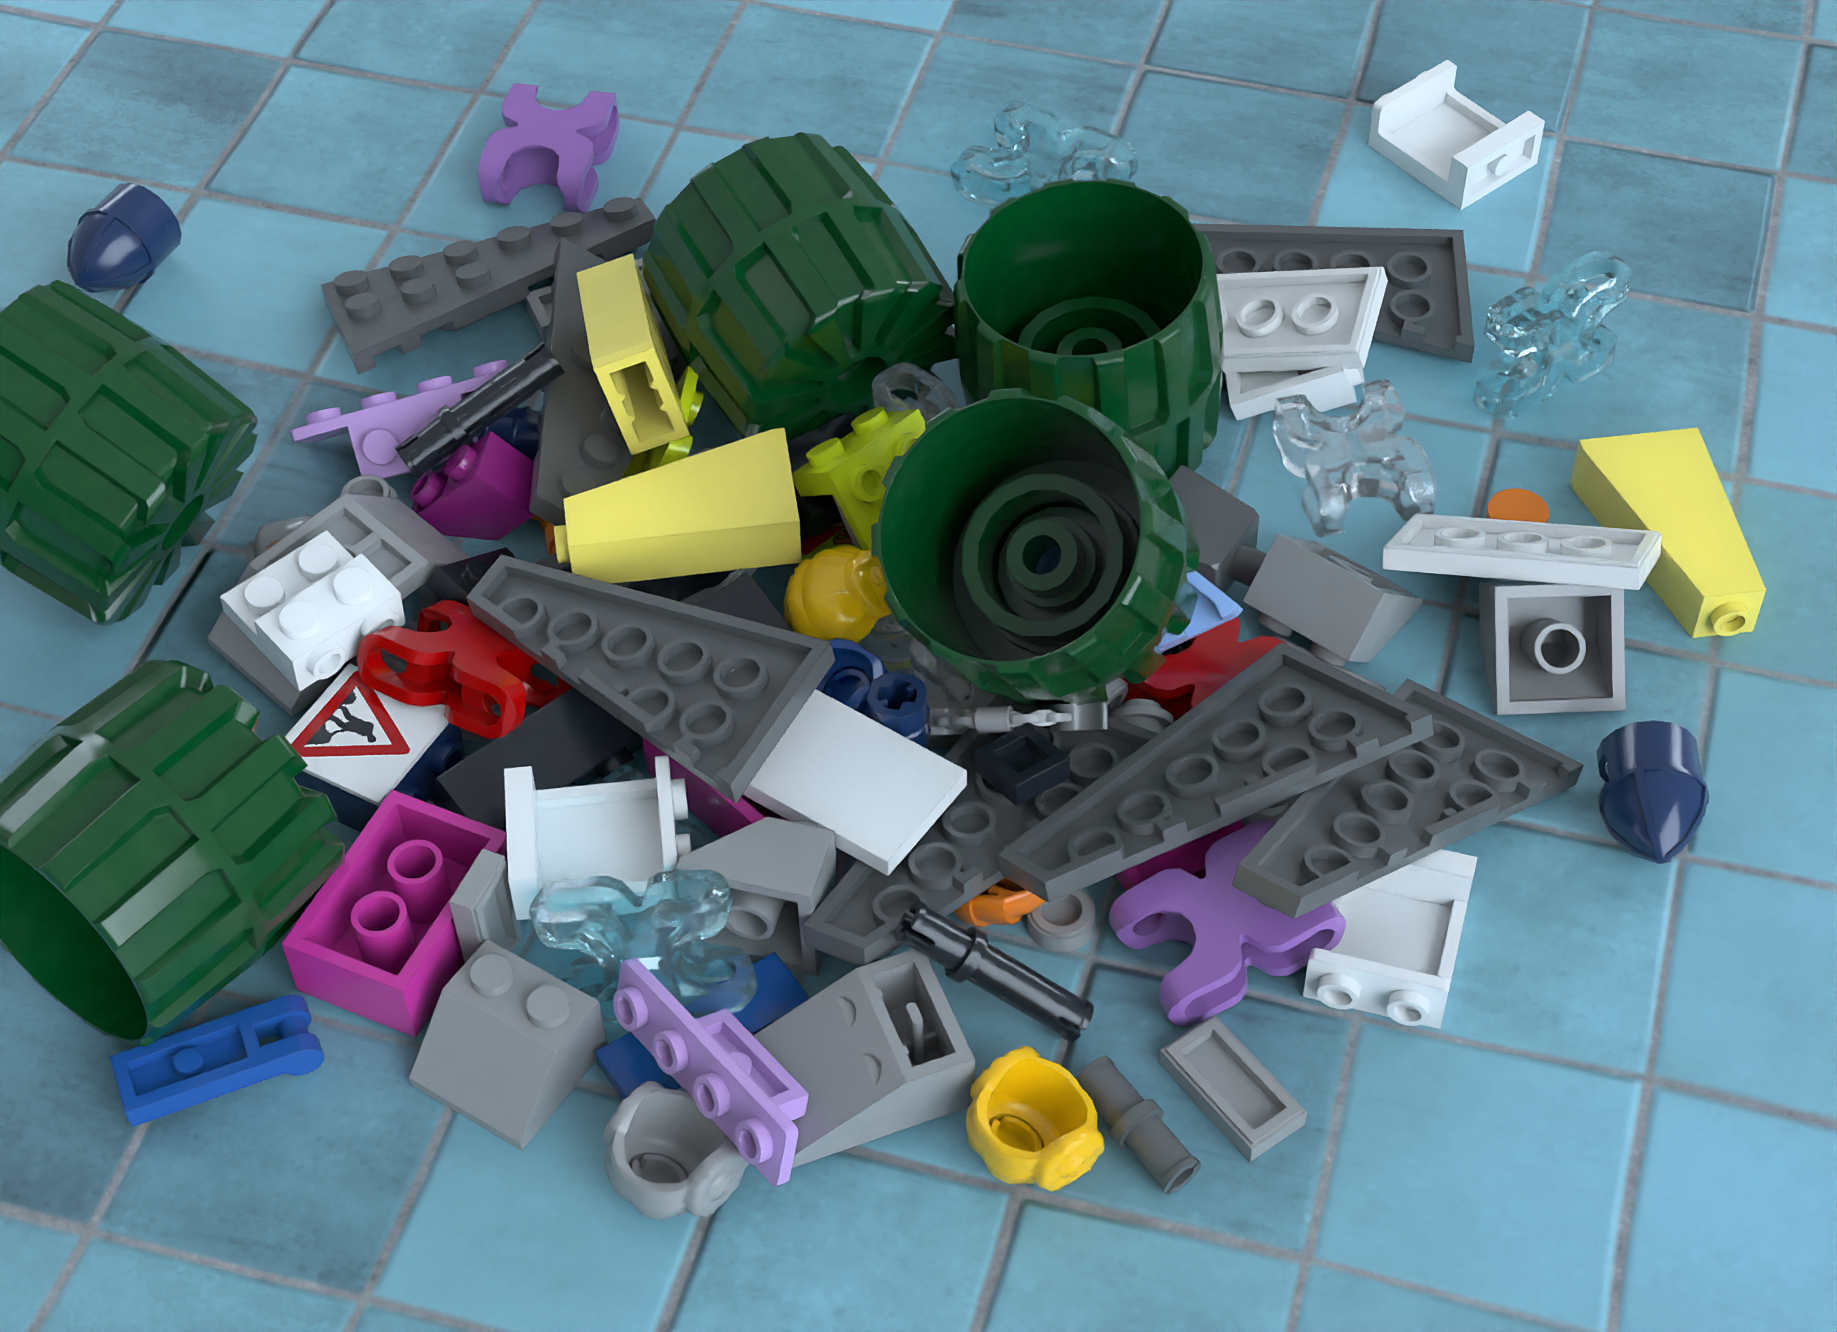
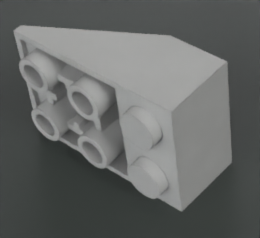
(872, 1055)

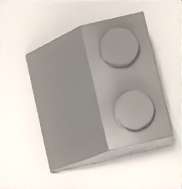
(1328, 600)
(1552, 647)
(776, 881)
(507, 1044)

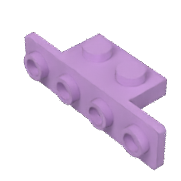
(390, 421)
(720, 1067)

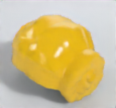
(836, 595)
(1032, 1121)

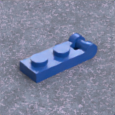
(216, 1059)

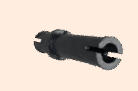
(479, 410)
(971, 958)

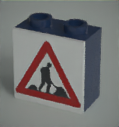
(371, 744)

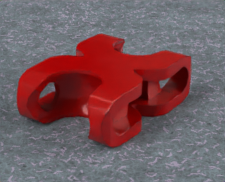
(457, 667)
(1200, 668)

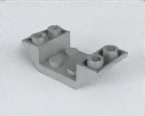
(378, 527)

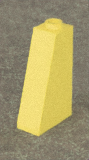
(630, 354)
(1673, 488)
(688, 516)

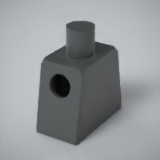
(1223, 529)

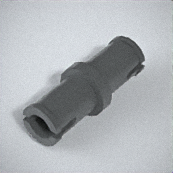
(1138, 1125)

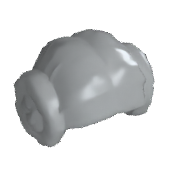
(669, 1155)

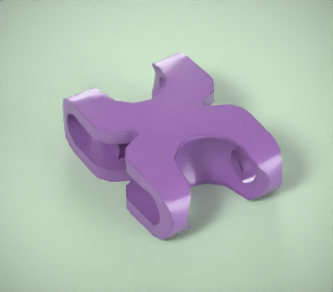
(549, 147)
(1223, 928)

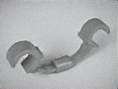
(1004, 719)

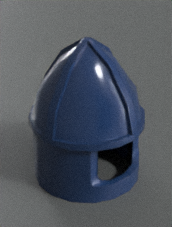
(122, 240)
(1651, 788)

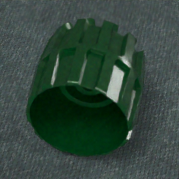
(794, 285)
(1100, 302)
(106, 451)
(980, 509)
(156, 850)

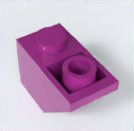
(478, 491)

